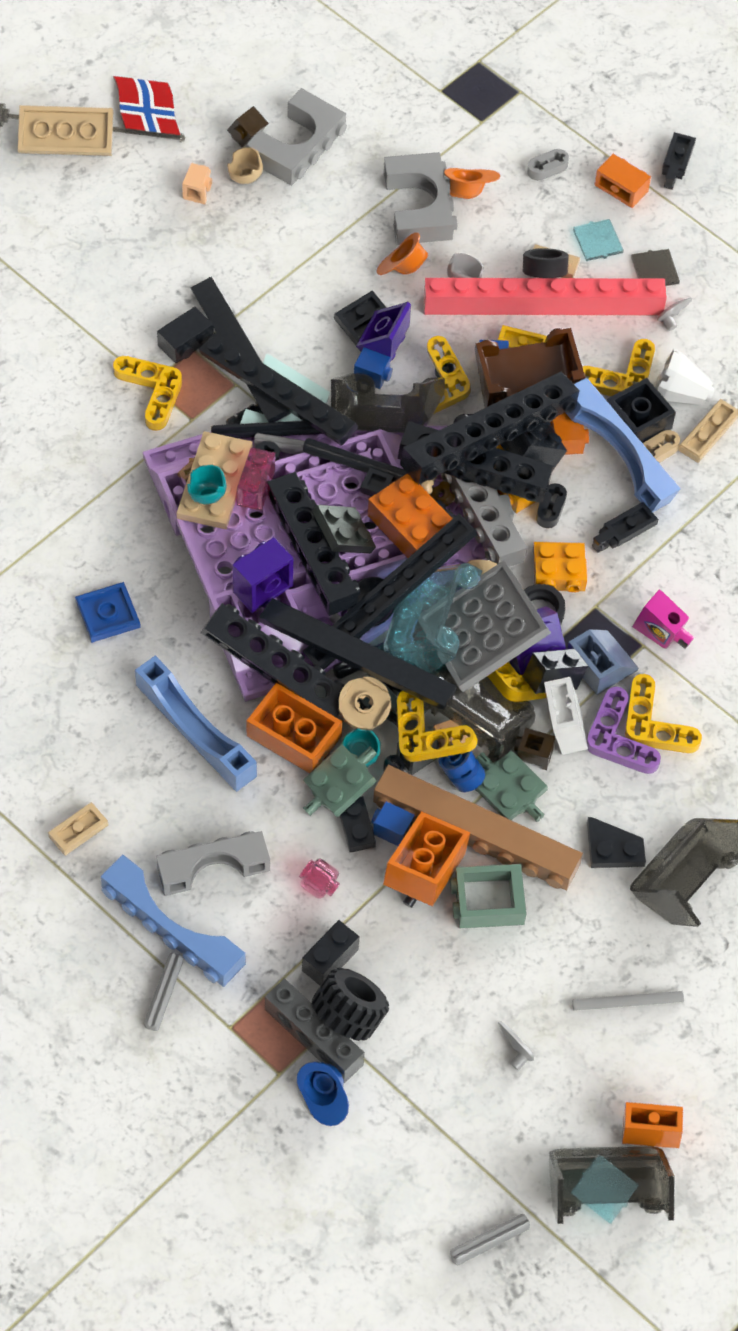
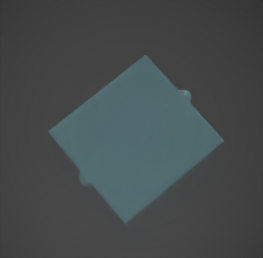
(598, 240)
(604, 1189)

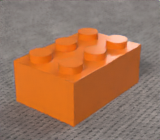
(407, 514)
(294, 728)
(426, 858)

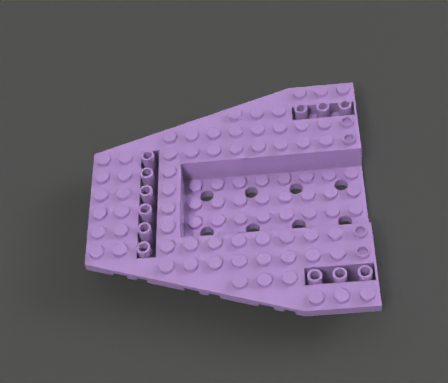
(327, 487)

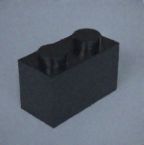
(184, 335)
(553, 666)
(330, 952)

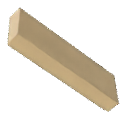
(709, 431)

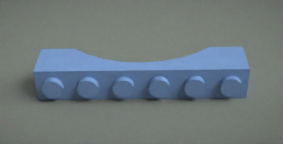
(649, 478)
(221, 752)
(213, 954)

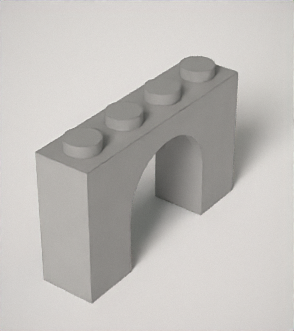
(291, 161)
(425, 173)

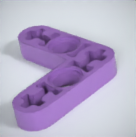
(612, 741)

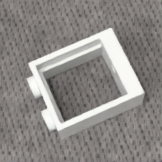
(566, 715)

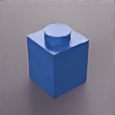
(374, 365)
(392, 823)

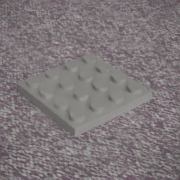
(492, 625)

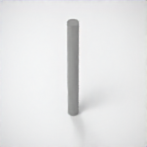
(628, 1000)

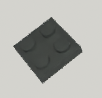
(344, 529)

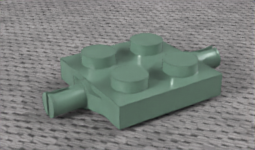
(339, 780)
(511, 786)

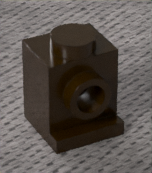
(535, 747)

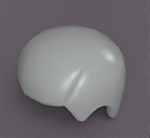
(464, 266)

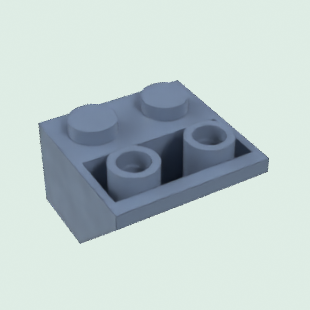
(604, 657)

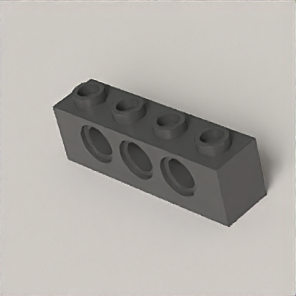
(301, 1021)

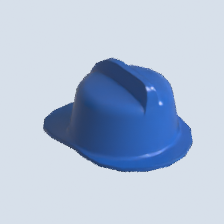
(323, 1092)

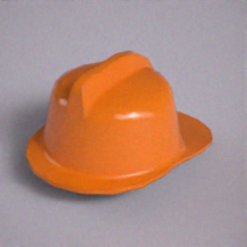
(469, 182)
(405, 258)

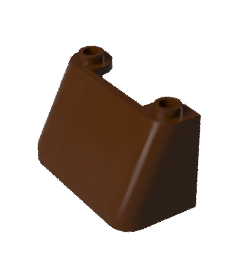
(517, 368)

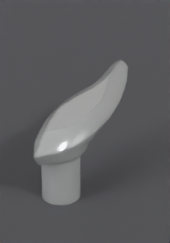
(674, 309)
(525, 1053)

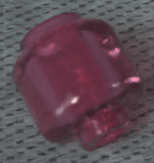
(319, 878)

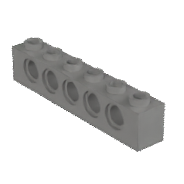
(498, 523)

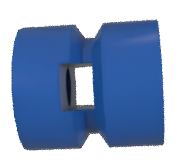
(463, 771)

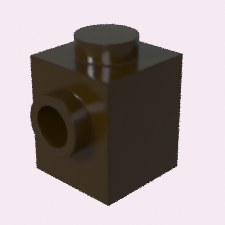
(247, 126)

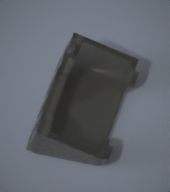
(356, 399)
(488, 713)

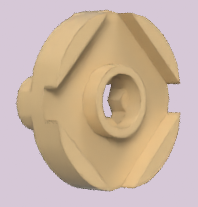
(379, 700)

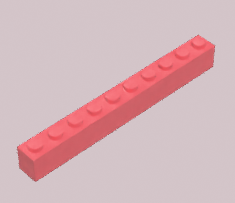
(544, 296)

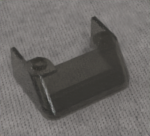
(685, 865)
(642, 1164)

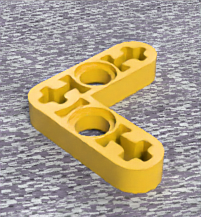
(451, 379)
(623, 380)
(157, 381)
(513, 685)
(650, 728)
(425, 739)

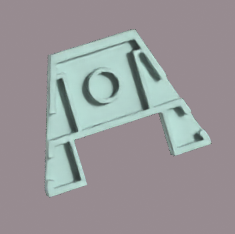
(297, 378)

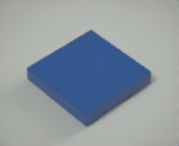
(107, 612)

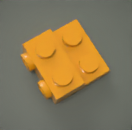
(560, 565)

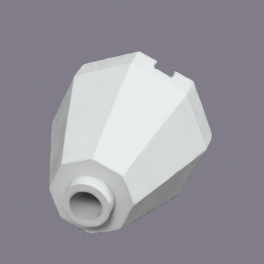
(683, 381)

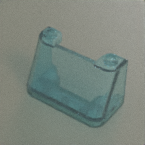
(419, 620)

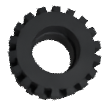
(350, 1004)

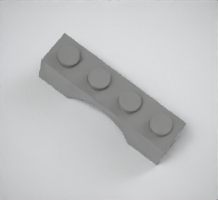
(245, 853)

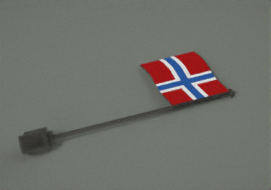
(144, 109)

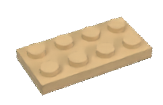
(65, 130)
(230, 456)

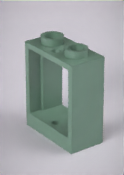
(489, 917)

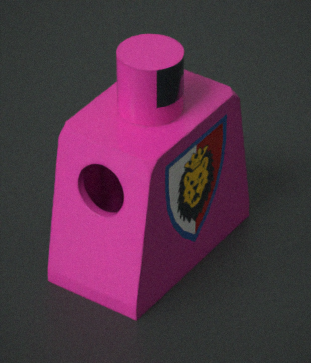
(663, 622)

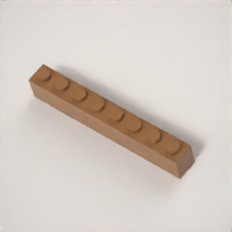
(488, 831)

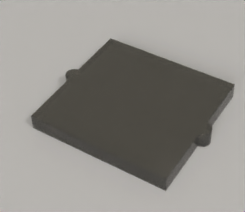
(656, 265)

